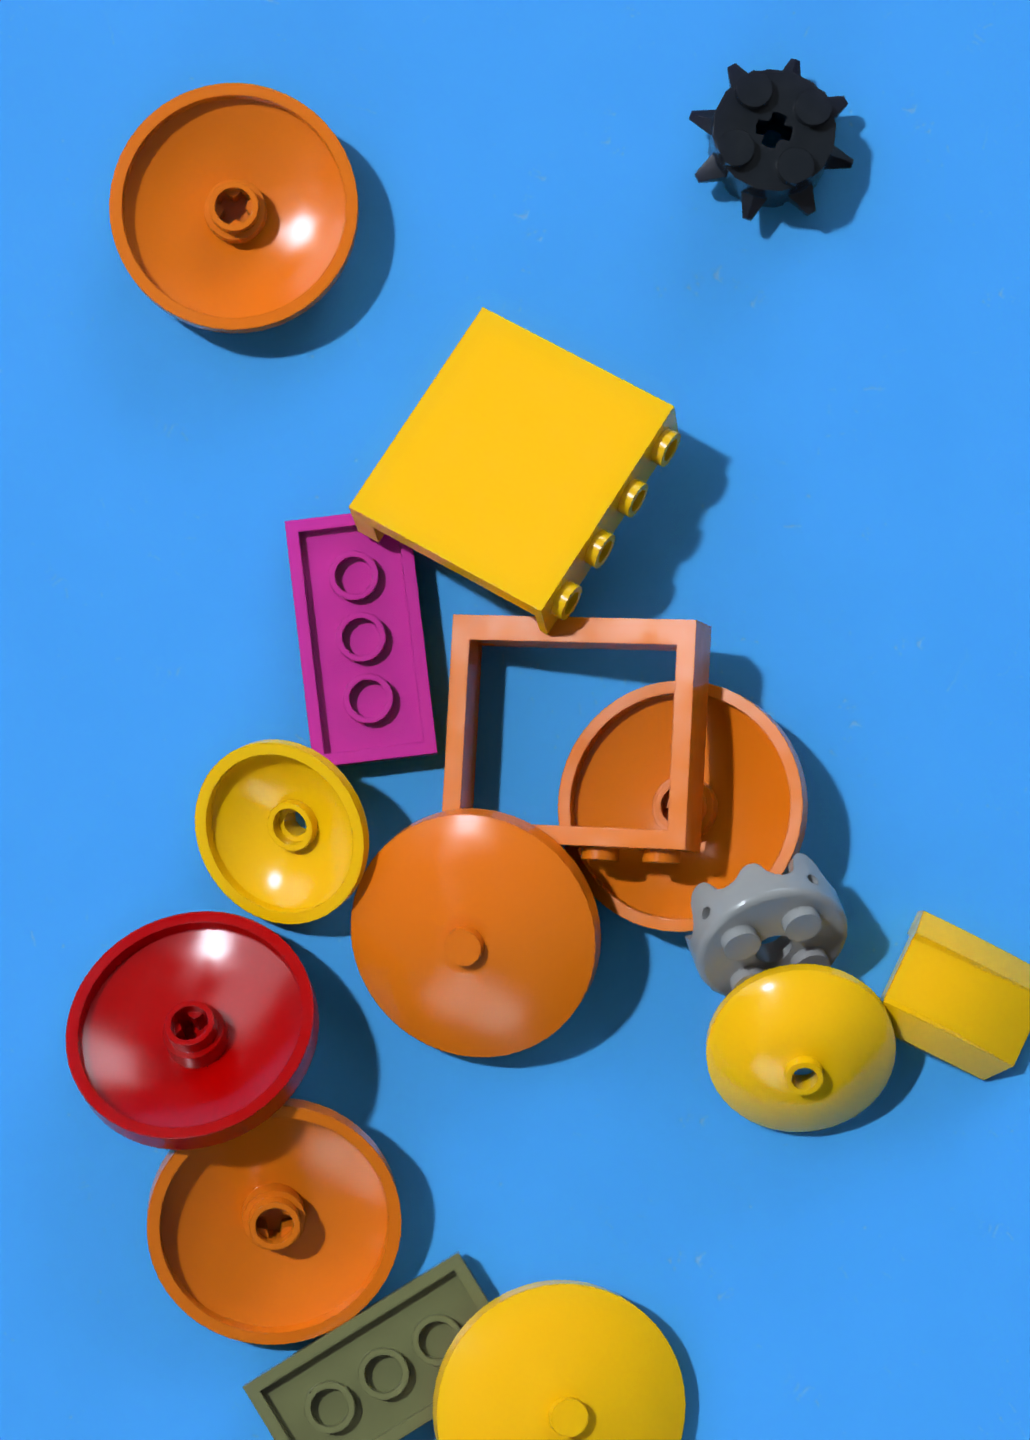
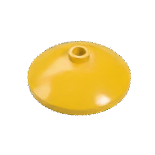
(260, 850)
(797, 1021)

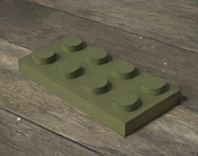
(374, 1370)

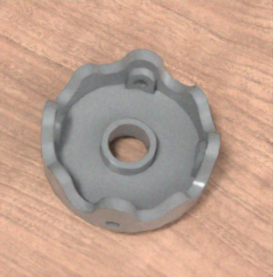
(763, 905)

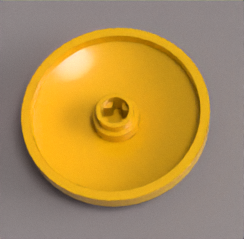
(559, 1368)

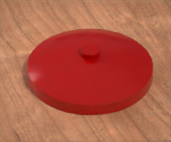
(192, 1030)

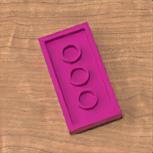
(360, 643)

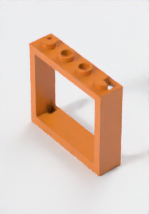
(692, 646)

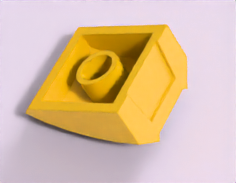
(959, 998)

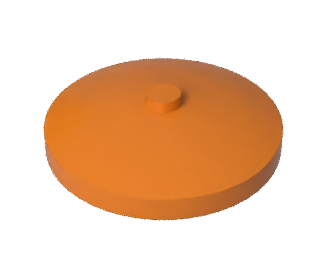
(234, 208)
(622, 780)
(475, 932)
(276, 1227)

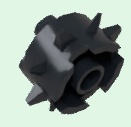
(778, 103)

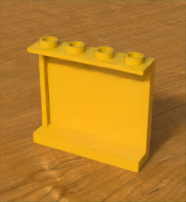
(518, 467)

